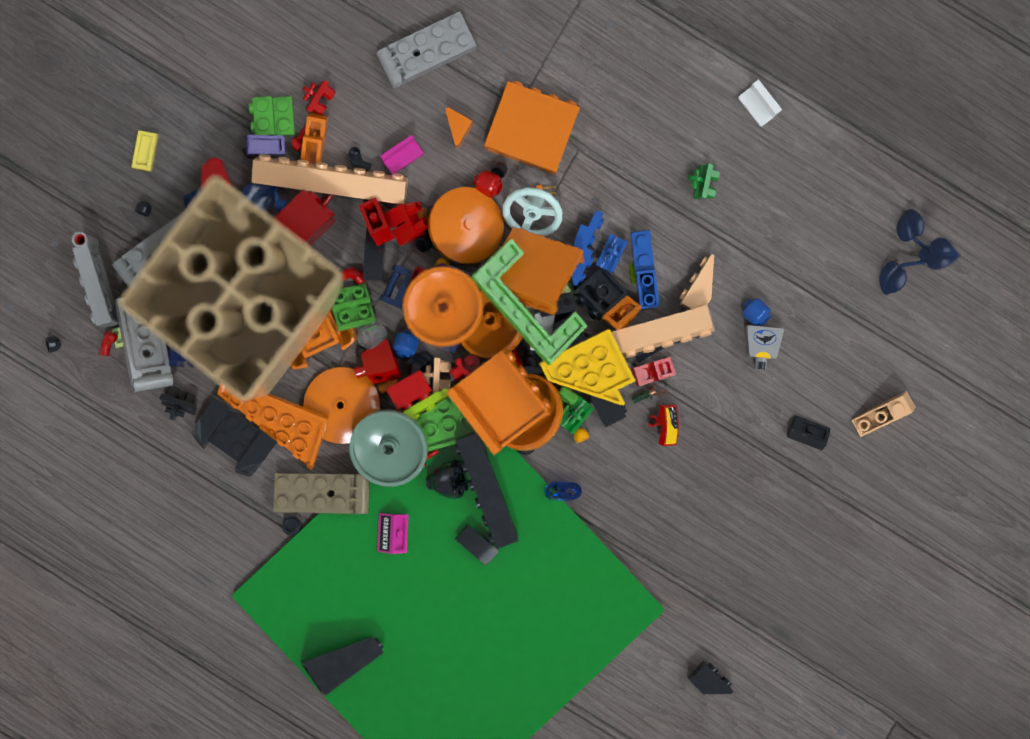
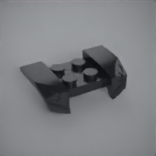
(233, 436)

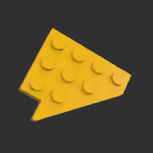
(592, 367)

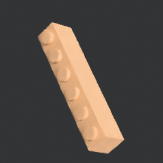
(664, 331)

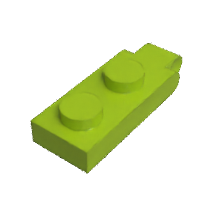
(427, 404)

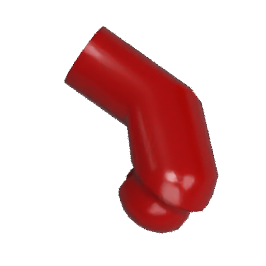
(354, 274)
(107, 340)

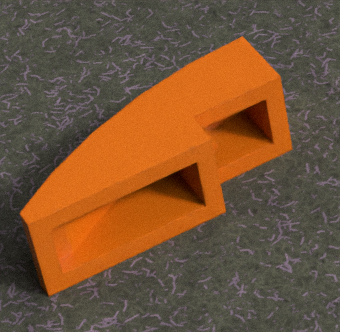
(314, 138)

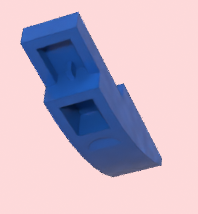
(583, 239)
(644, 269)

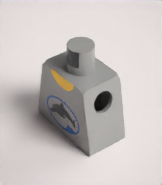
(762, 344)

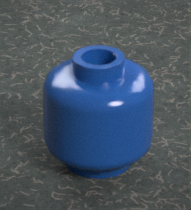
(756, 312)
(405, 344)

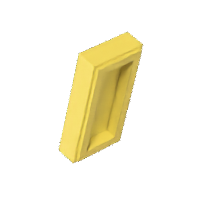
(145, 151)

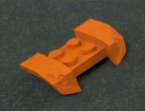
(325, 337)

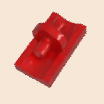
(323, 90)
(465, 367)

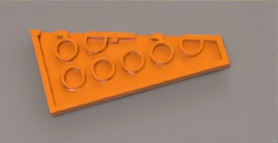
(284, 421)

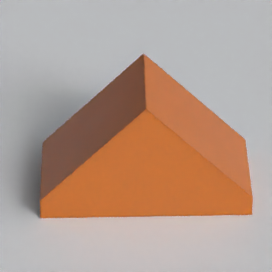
(459, 126)
(622, 313)

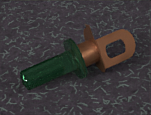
(649, 393)

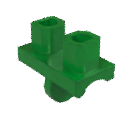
(701, 181)
(576, 415)

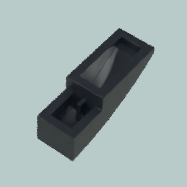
(373, 260)

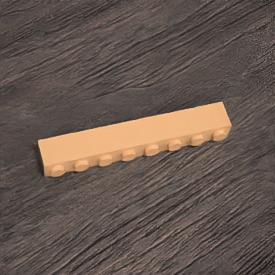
(329, 180)

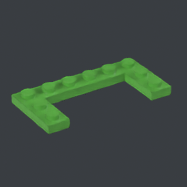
(488, 281)

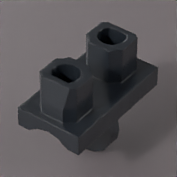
(564, 304)
(174, 404)

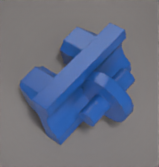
(611, 253)

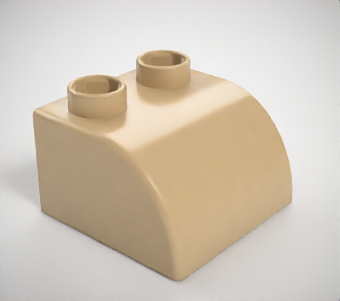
(234, 291)

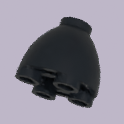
(448, 480)

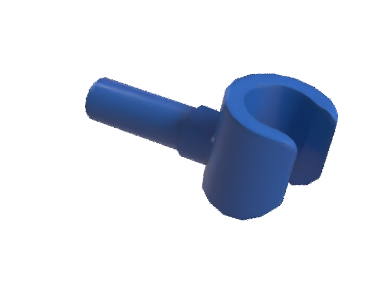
(279, 205)

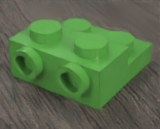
(273, 116)

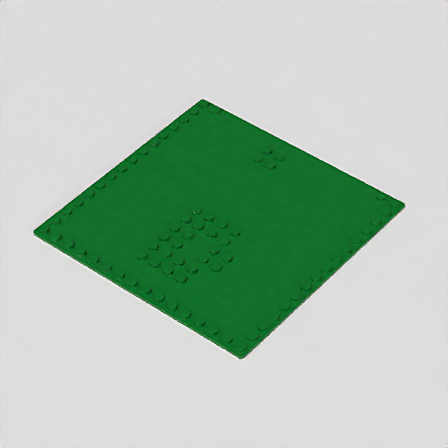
(461, 640)

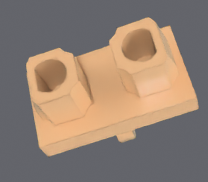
(439, 366)

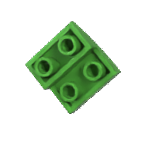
(353, 307)

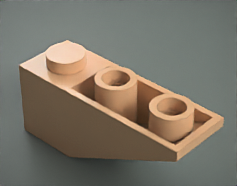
(701, 289)
(884, 413)

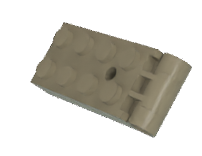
(312, 493)

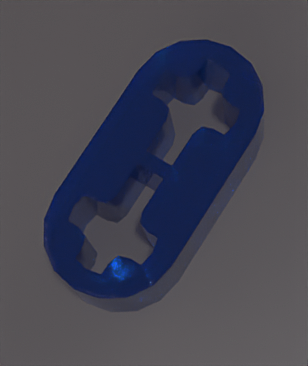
(563, 486)

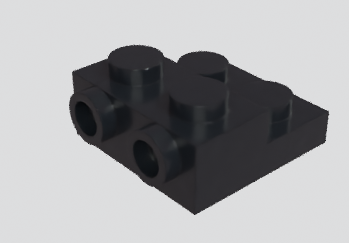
(599, 293)

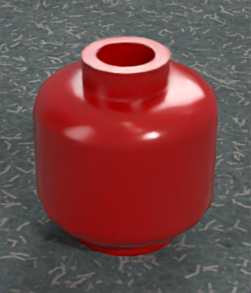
(488, 183)

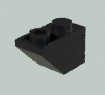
(708, 681)

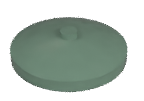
(388, 448)

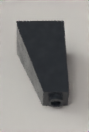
(337, 666)

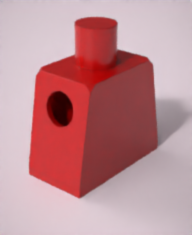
(379, 364)

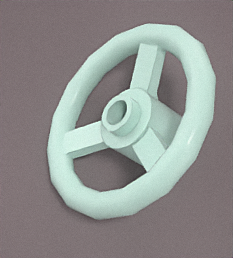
(533, 209)

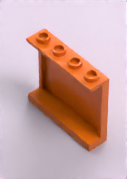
(532, 127)
(541, 271)
(500, 400)

